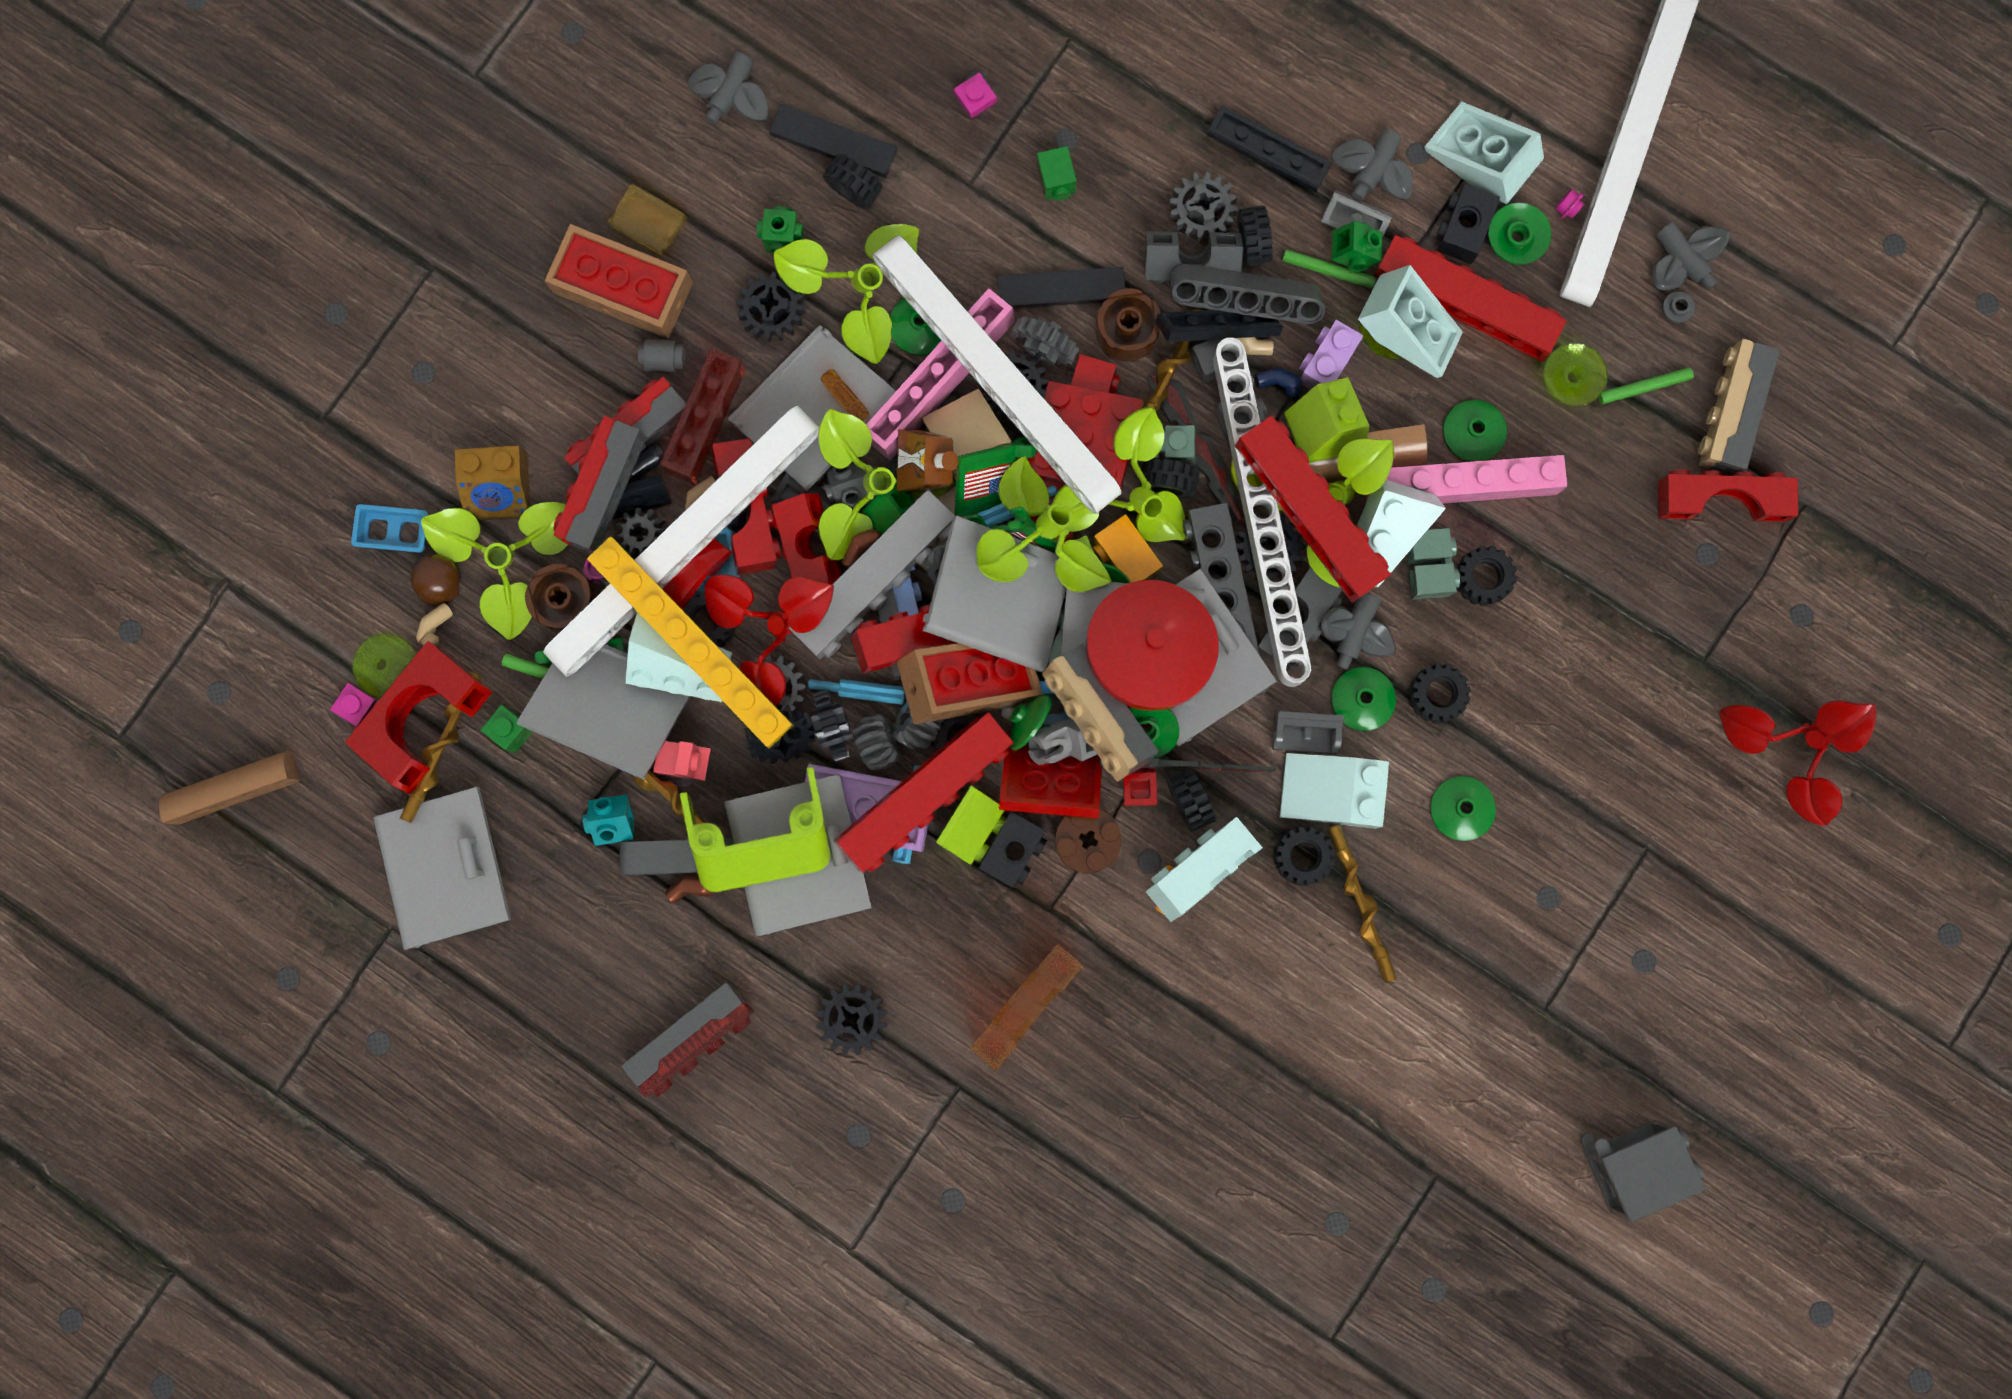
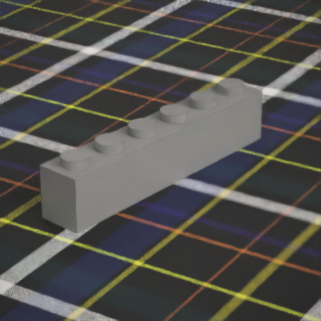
(878, 571)

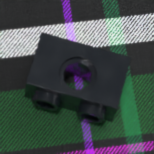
(1478, 209)
(1014, 830)

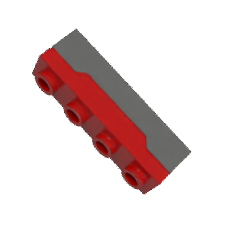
(652, 412)
(599, 484)

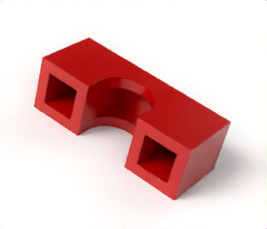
(796, 521)

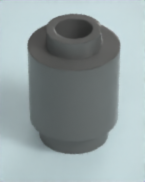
(662, 355)

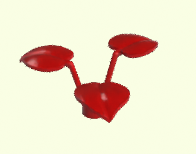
(803, 609)
(1838, 721)

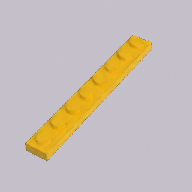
(690, 642)

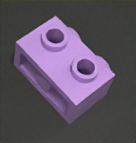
(1332, 355)

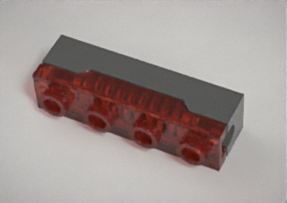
(688, 1039)

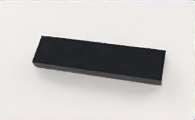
(830, 139)
(1269, 149)
(1060, 287)
(1214, 325)

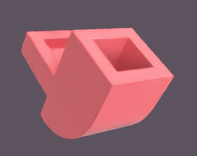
(682, 761)

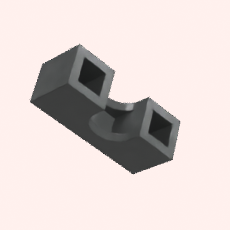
(1163, 254)
(1202, 358)
(1315, 600)

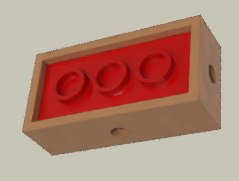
(619, 281)
(962, 682)

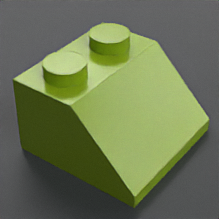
(1327, 420)
(971, 827)

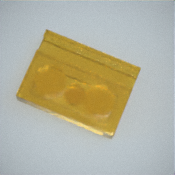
(647, 219)

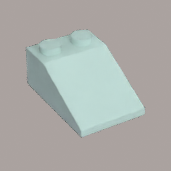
(1487, 150)
(1411, 321)
(1334, 790)

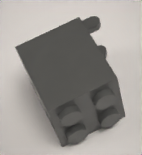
(1643, 1169)

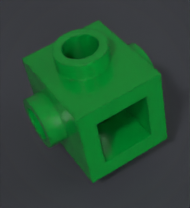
(779, 228)
(1356, 246)

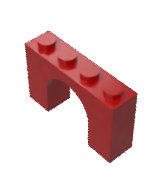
(381, 733)

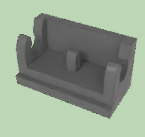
(1307, 732)

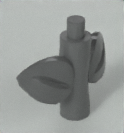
(729, 90)
(1375, 166)
(1688, 256)
(1358, 630)

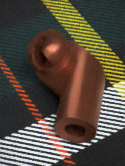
(859, 545)
(685, 885)

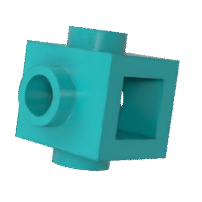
(609, 820)

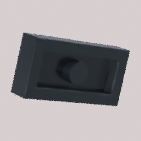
(643, 494)

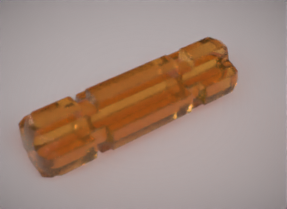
(844, 394)

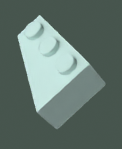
(1397, 519)
(657, 666)
(1202, 869)

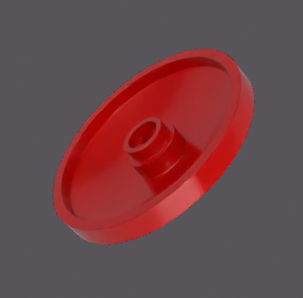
(1152, 645)

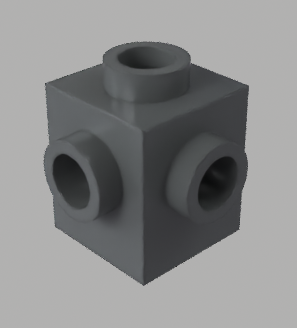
(846, 485)

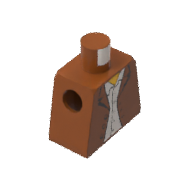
(924, 461)

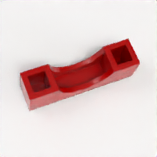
(1766, 498)
(753, 545)

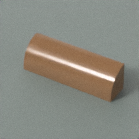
(1409, 450)
(228, 788)

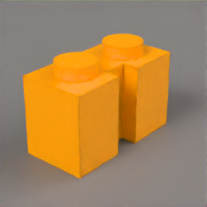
(1126, 550)

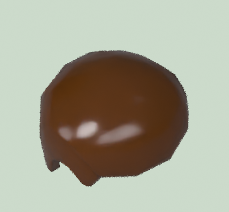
(435, 579)

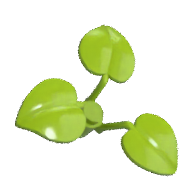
(863, 331)
(841, 441)
(1366, 467)
(1159, 513)
(454, 535)
(1000, 556)

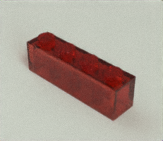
(703, 416)

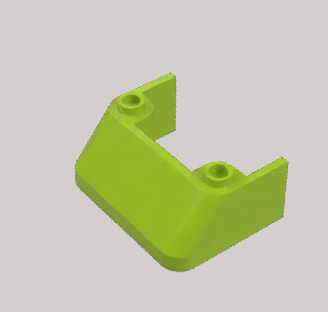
(764, 859)

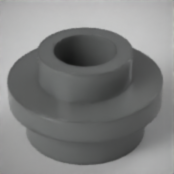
(1672, 314)

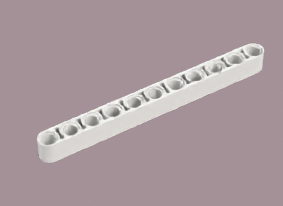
(1628, 151)
(997, 375)
(1257, 527)
(686, 536)

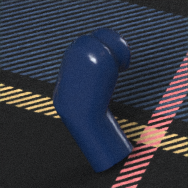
(1282, 377)

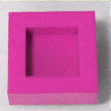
(975, 95)
(353, 704)

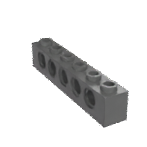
(1217, 522)

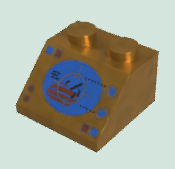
(493, 481)

